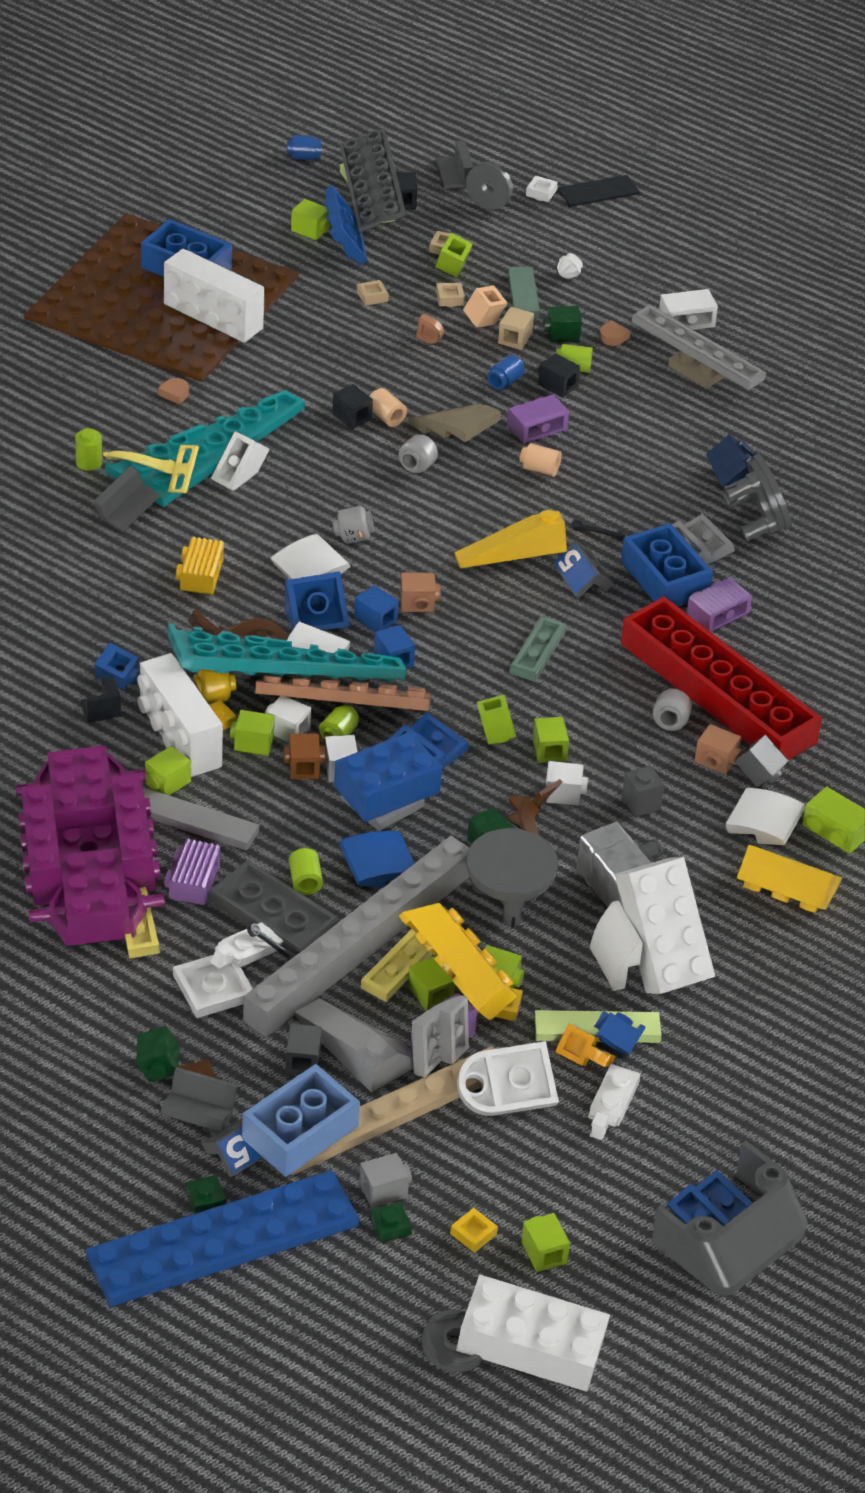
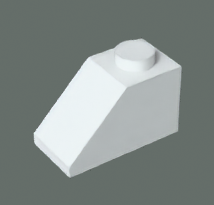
(239, 462)

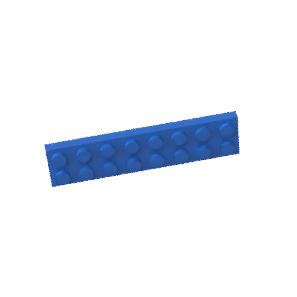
(221, 1238)

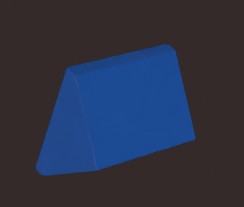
(316, 601)

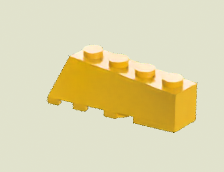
(461, 957)

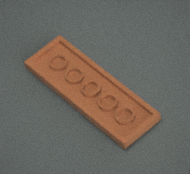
(356, 692)

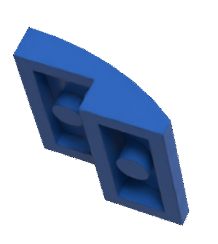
(436, 738)
(376, 857)
(711, 1198)

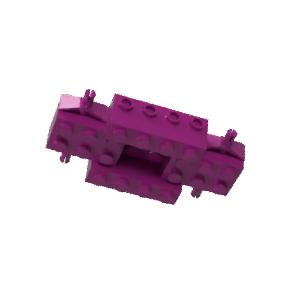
(82, 805)

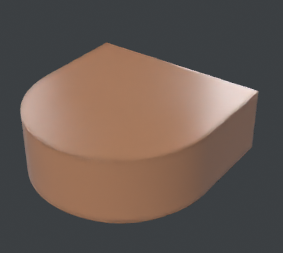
(429, 329)
(613, 333)
(174, 390)

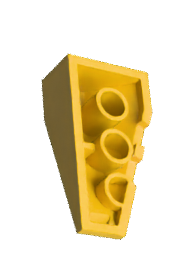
(525, 539)

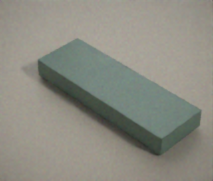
(523, 289)
(537, 649)

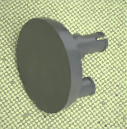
(762, 488)
(511, 868)

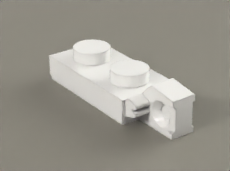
(243, 948)
(612, 1099)

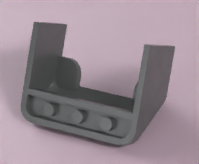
(737, 1252)

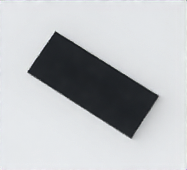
(598, 190)

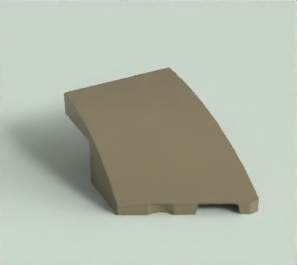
(461, 422)

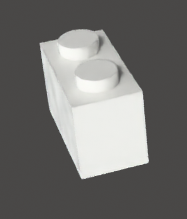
(691, 308)

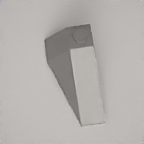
(362, 1048)

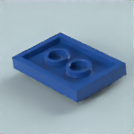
(344, 226)

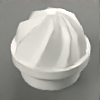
(569, 266)

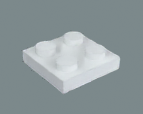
(211, 988)

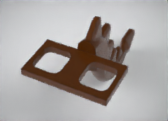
(249, 627)
(527, 810)

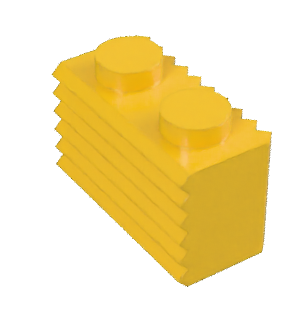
(200, 565)

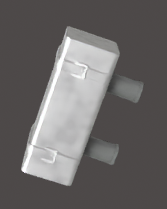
(611, 852)

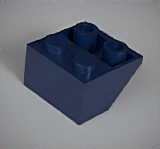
(730, 460)

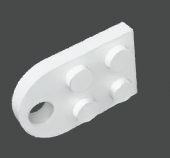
(510, 1079)

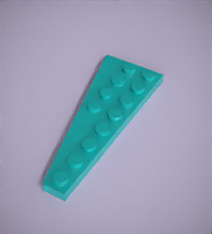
(212, 441)
(275, 656)

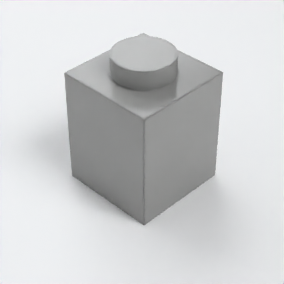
(384, 1180)

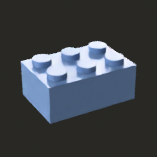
(300, 1120)

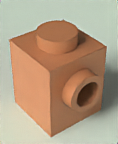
(419, 592)
(718, 749)

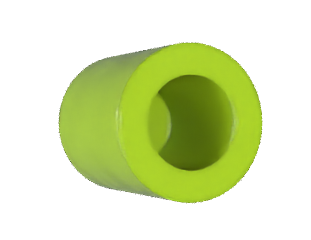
(578, 354)
(88, 449)
(305, 871)

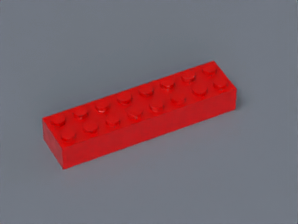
(719, 678)

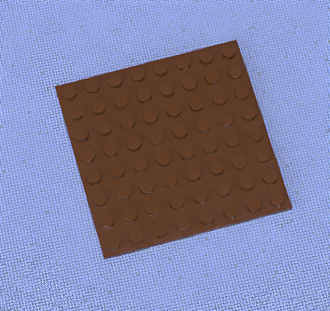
(123, 308)

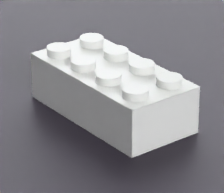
(213, 295)
(180, 713)
(668, 923)
(533, 1332)

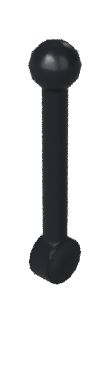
(578, 525)
(254, 930)

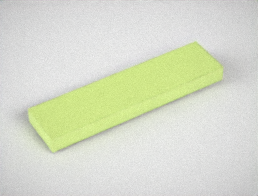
(552, 1024)

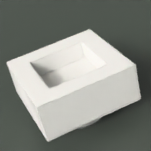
(541, 189)

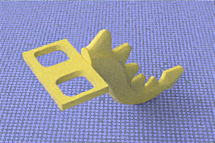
(168, 466)

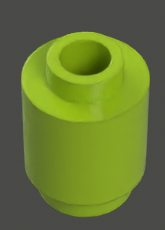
(339, 722)

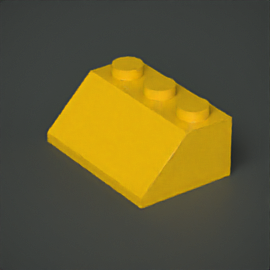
(787, 879)

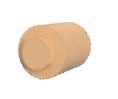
(388, 407)
(540, 459)

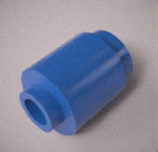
(304, 147)
(505, 372)

